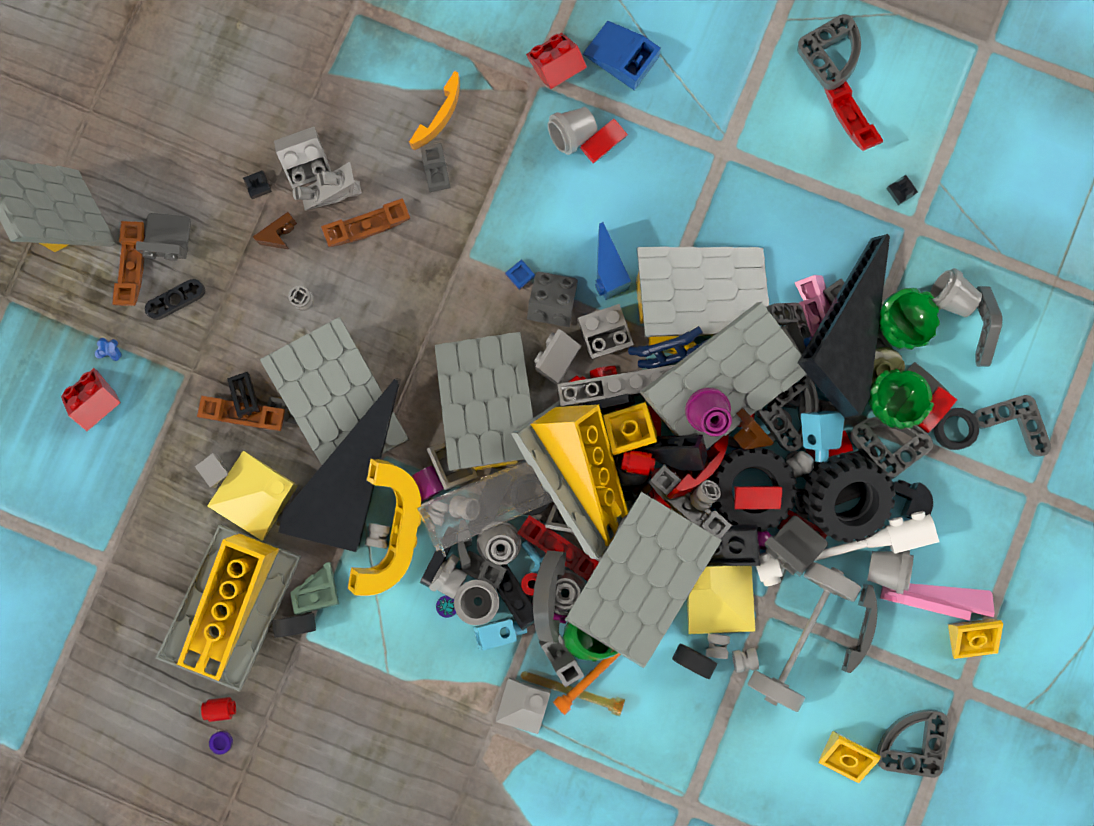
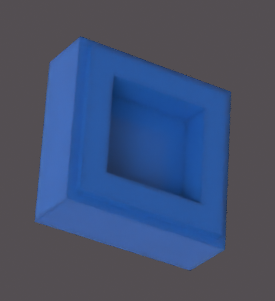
(520, 274)

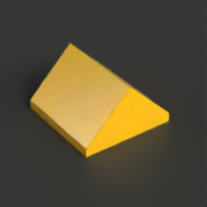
(630, 428)
(975, 637)
(848, 757)

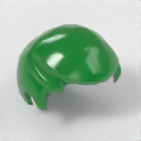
(909, 318)
(900, 398)

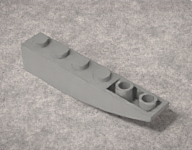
(608, 386)

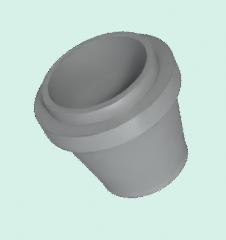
(571, 129)
(955, 293)
(501, 534)
(891, 569)
(574, 584)
(466, 607)

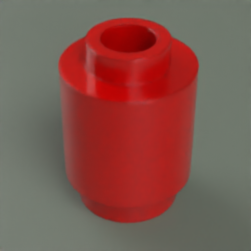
(638, 462)
(524, 584)
(218, 709)

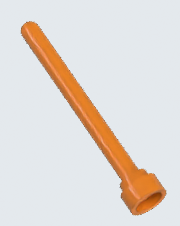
(565, 702)

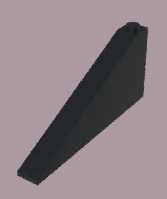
(845, 343)
(338, 496)

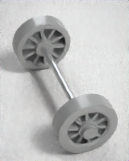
(831, 582)

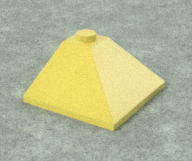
(252, 495)
(722, 601)

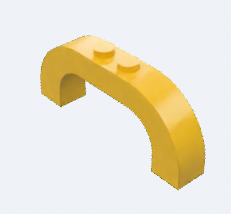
(403, 533)

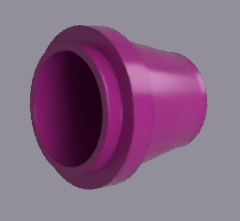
(706, 404)

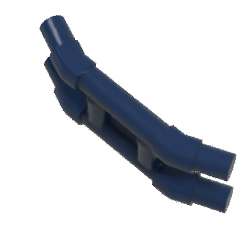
(658, 348)

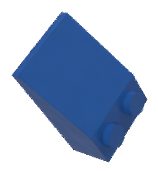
(611, 273)

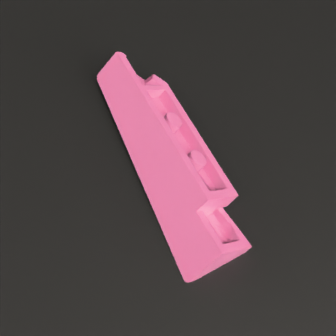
(814, 301)
(944, 600)

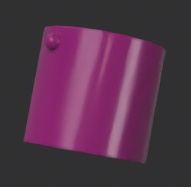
(428, 483)

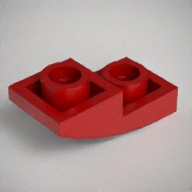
(603, 141)
(942, 404)

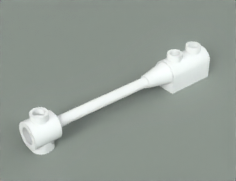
(898, 535)

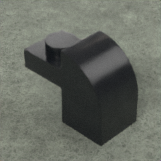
(918, 498)

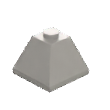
(523, 705)

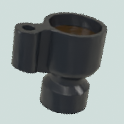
(633, 492)

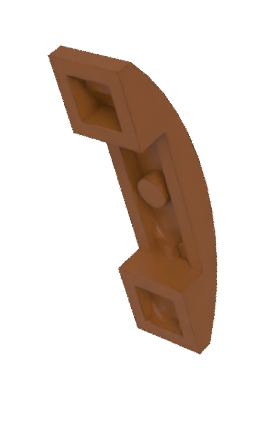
(366, 225)
(131, 264)
(224, 411)

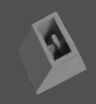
(302, 156)
(605, 331)
(557, 357)

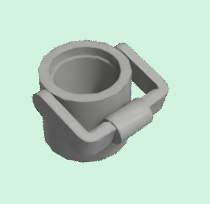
(448, 577)

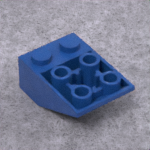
(623, 53)

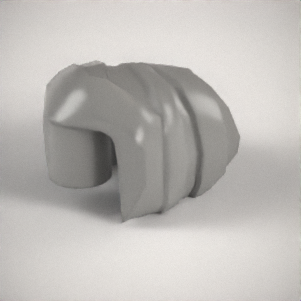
(801, 464)

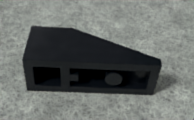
(679, 452)

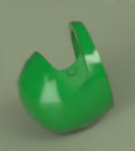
(585, 646)

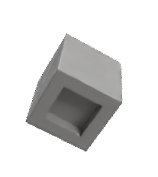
(212, 470)

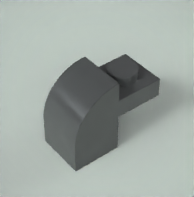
(562, 661)

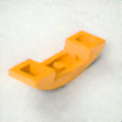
(425, 135)

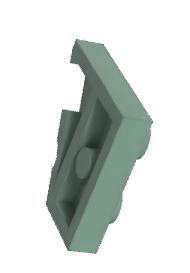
(316, 592)

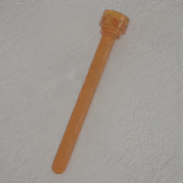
(613, 705)

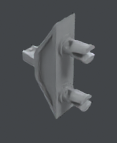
(329, 188)

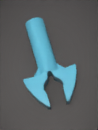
(535, 556)

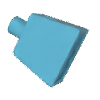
(822, 432)
(489, 634)

